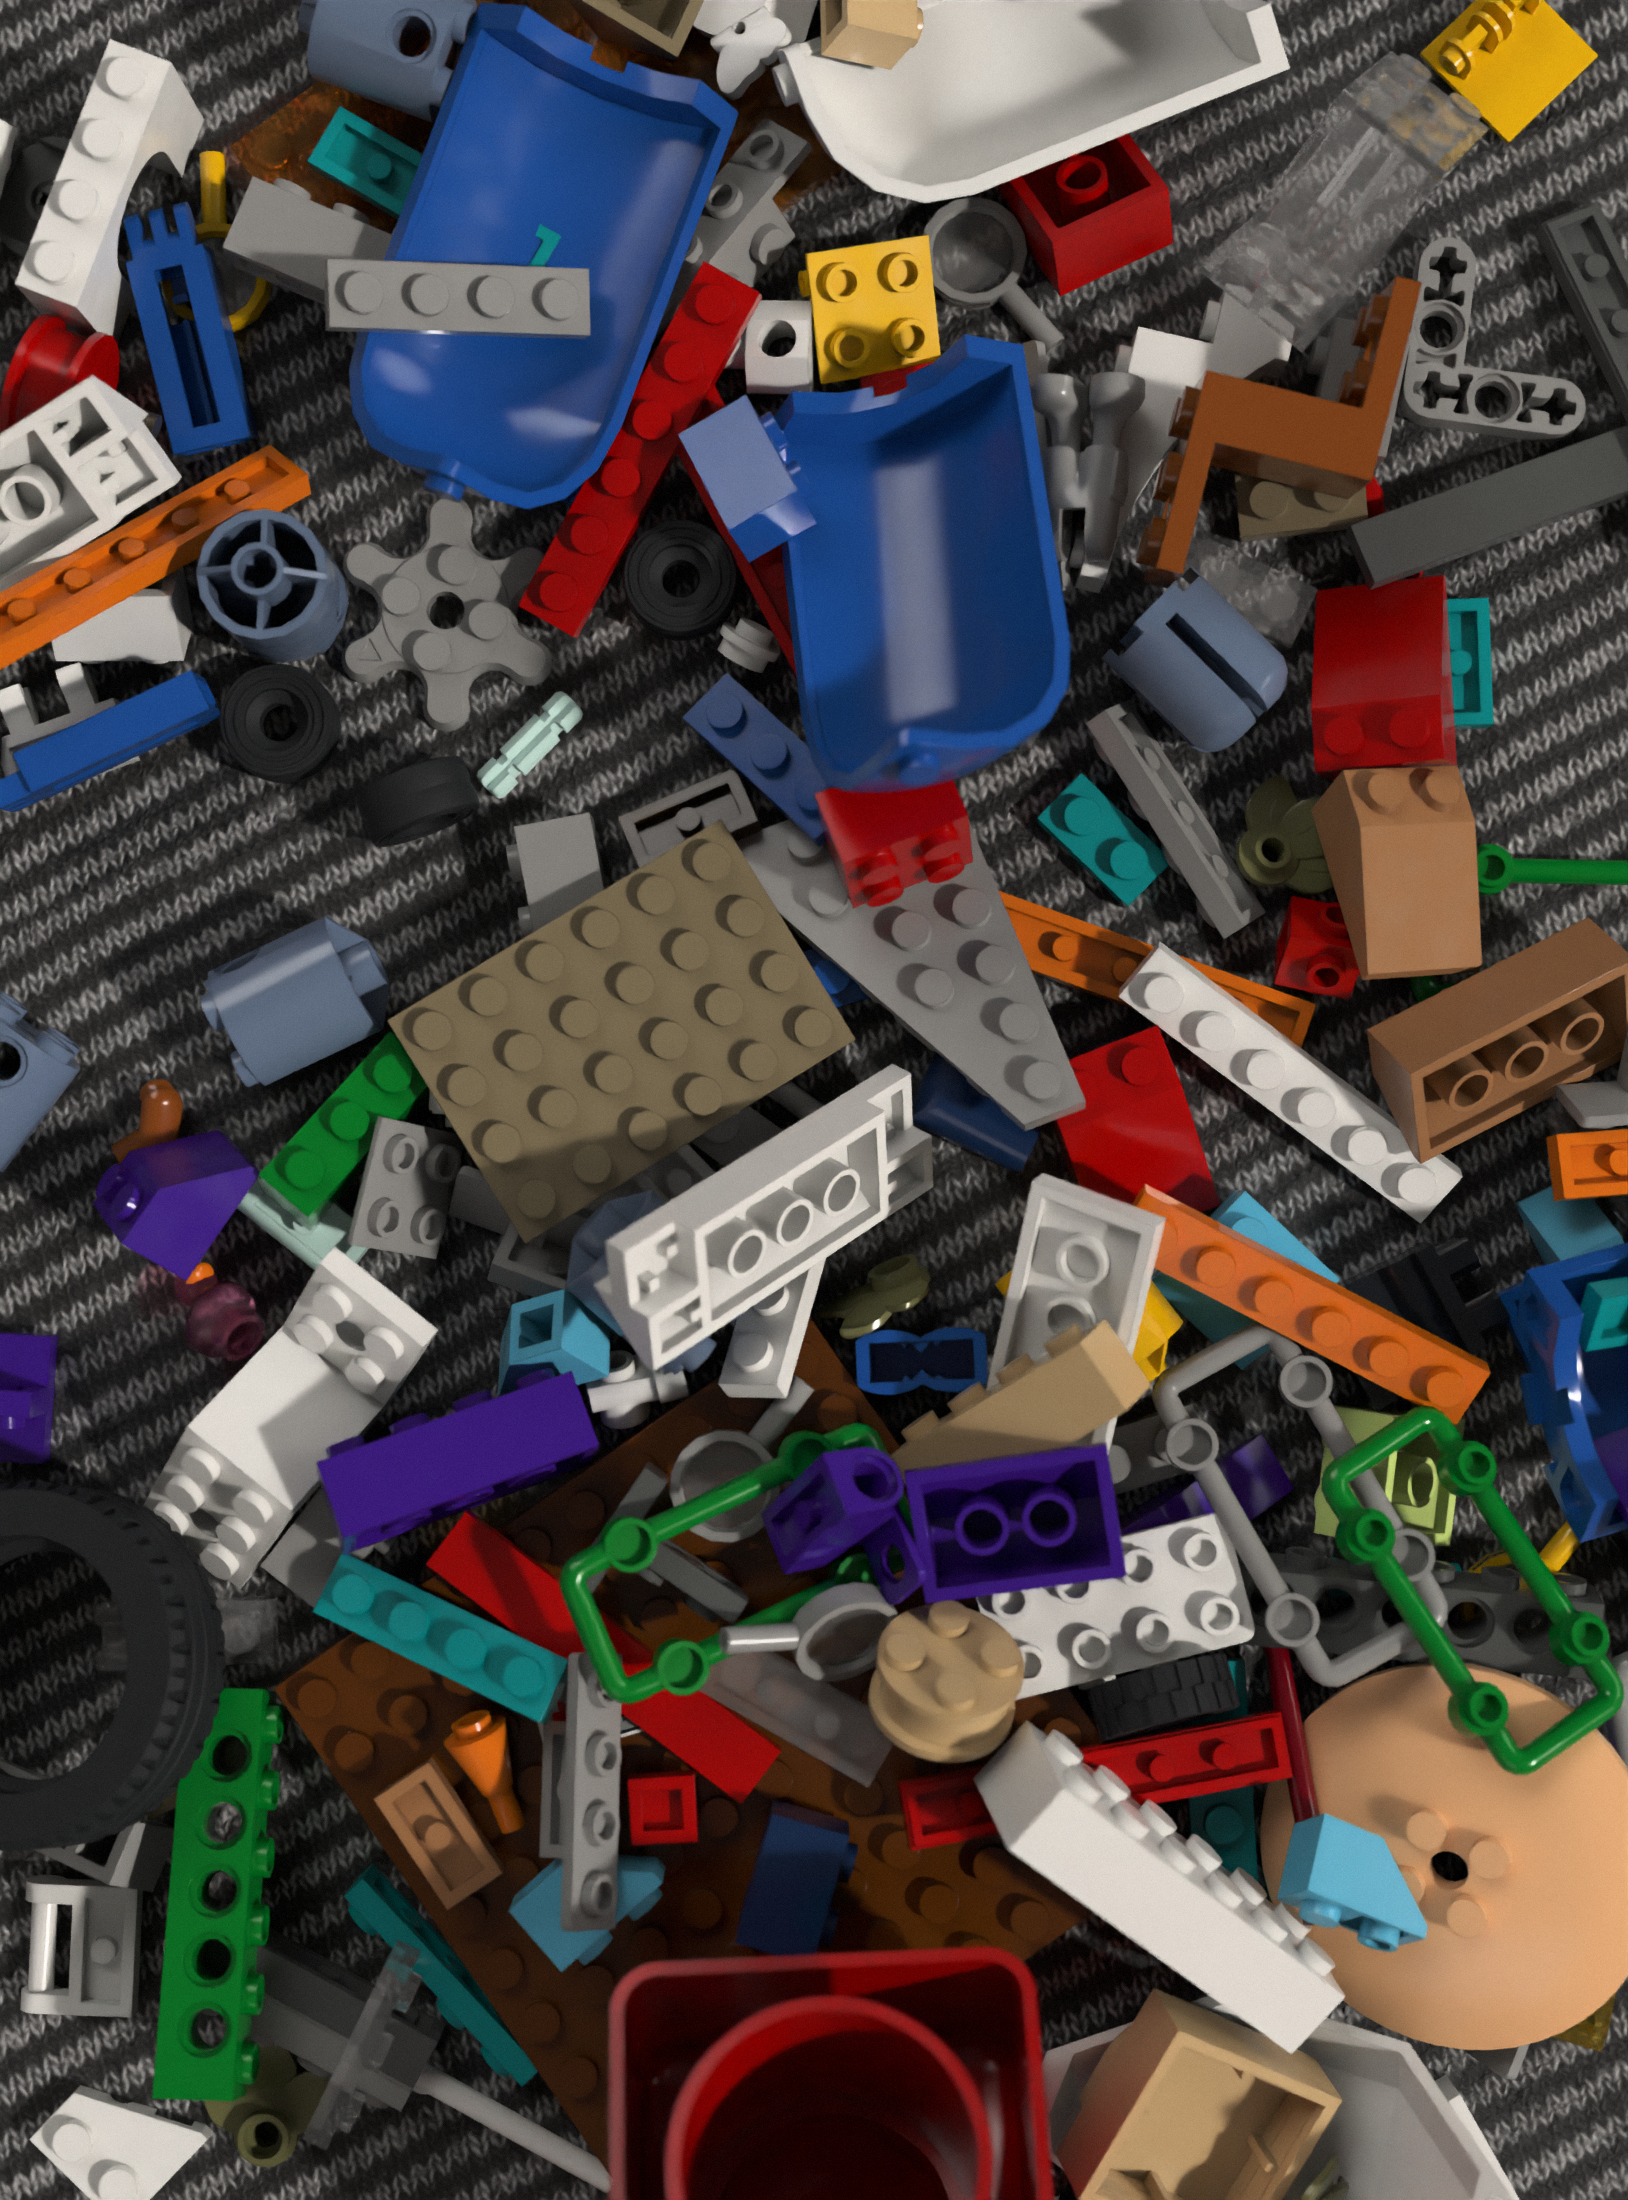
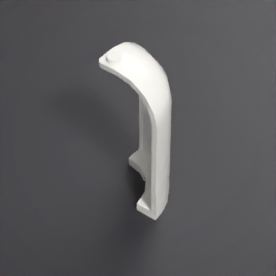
(1022, 85)

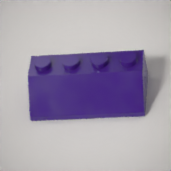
(456, 1460)

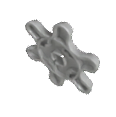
(456, 656)

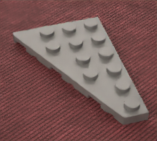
(936, 962)

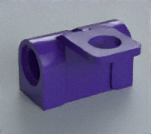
(841, 1504)

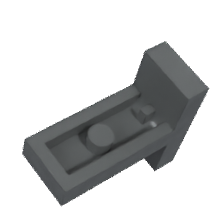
(707, 1590)

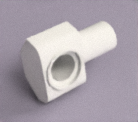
(777, 374)

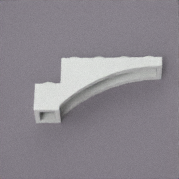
(1167, 362)

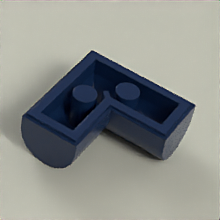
(965, 1117)

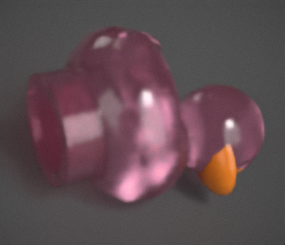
(220, 1315)

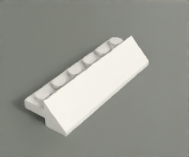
(74, 476)
(766, 1218)

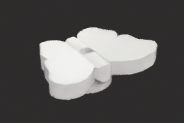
(745, 54)

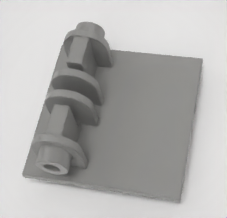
(406, 1188)

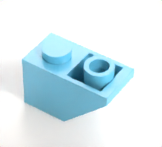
(553, 1334)
(1349, 1881)
(539, 1908)

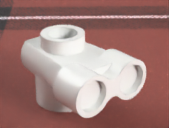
(631, 1386)

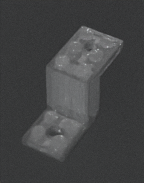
(1346, 198)

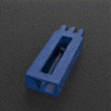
(192, 360)
(108, 740)

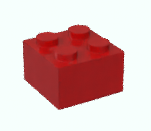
(894, 839)

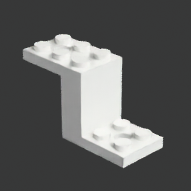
(258, 1441)

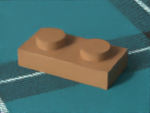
(439, 1833)

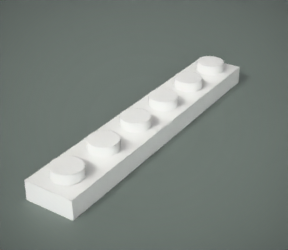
(1286, 1080)

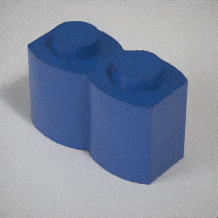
(901, 1361)

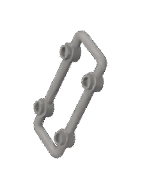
(1193, 1446)

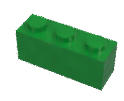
(336, 1140)

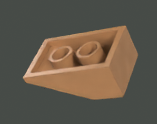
(1404, 869)

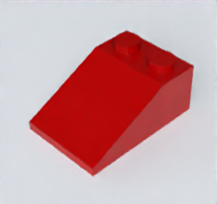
(1091, 212)
(1382, 677)
(1134, 1126)

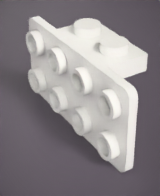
(1174, 1603)

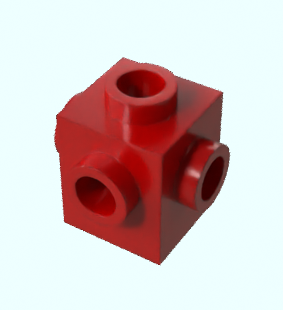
(1315, 950)

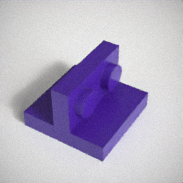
(26, 1396)

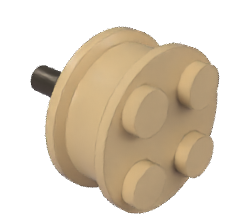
(945, 1684)

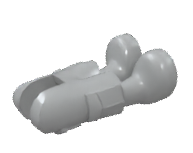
(1099, 474)

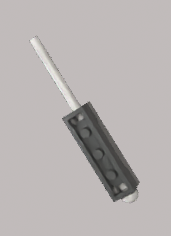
(313, 2012)

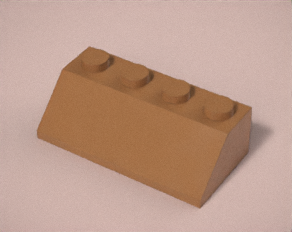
(1503, 1038)

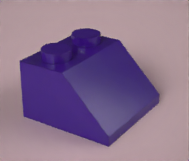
(175, 1197)

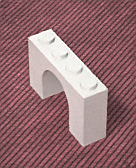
(130, 119)

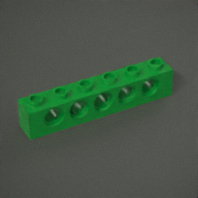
(183, 2061)

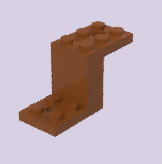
(1280, 431)

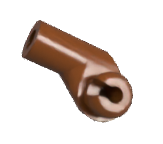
(158, 1118)

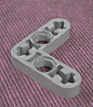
(1447, 367)

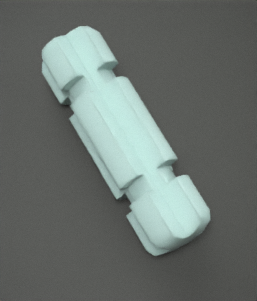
(529, 744)

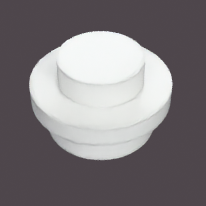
(748, 644)

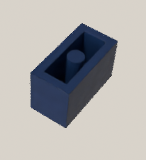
(794, 1882)

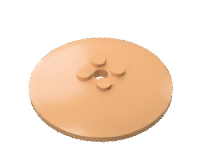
(1544, 1909)

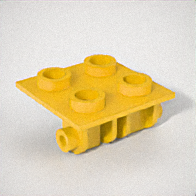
(1509, 60)
(872, 307)

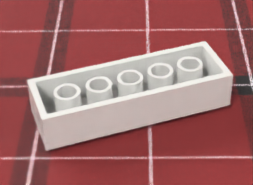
(1158, 1885)

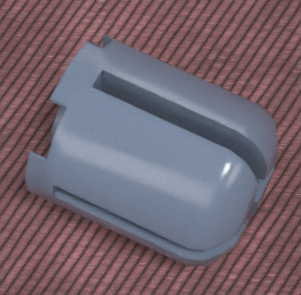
(1200, 665)

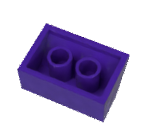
(1016, 1522)

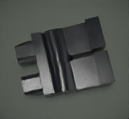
(1422, 1291)

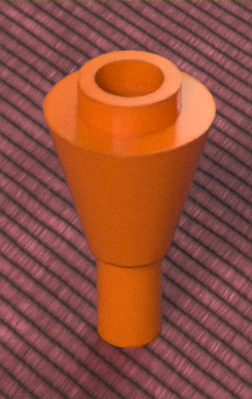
(483, 1753)

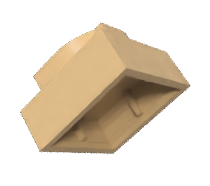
(1195, 2111)

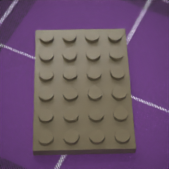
(621, 1030)

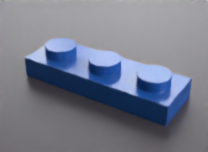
(761, 752)

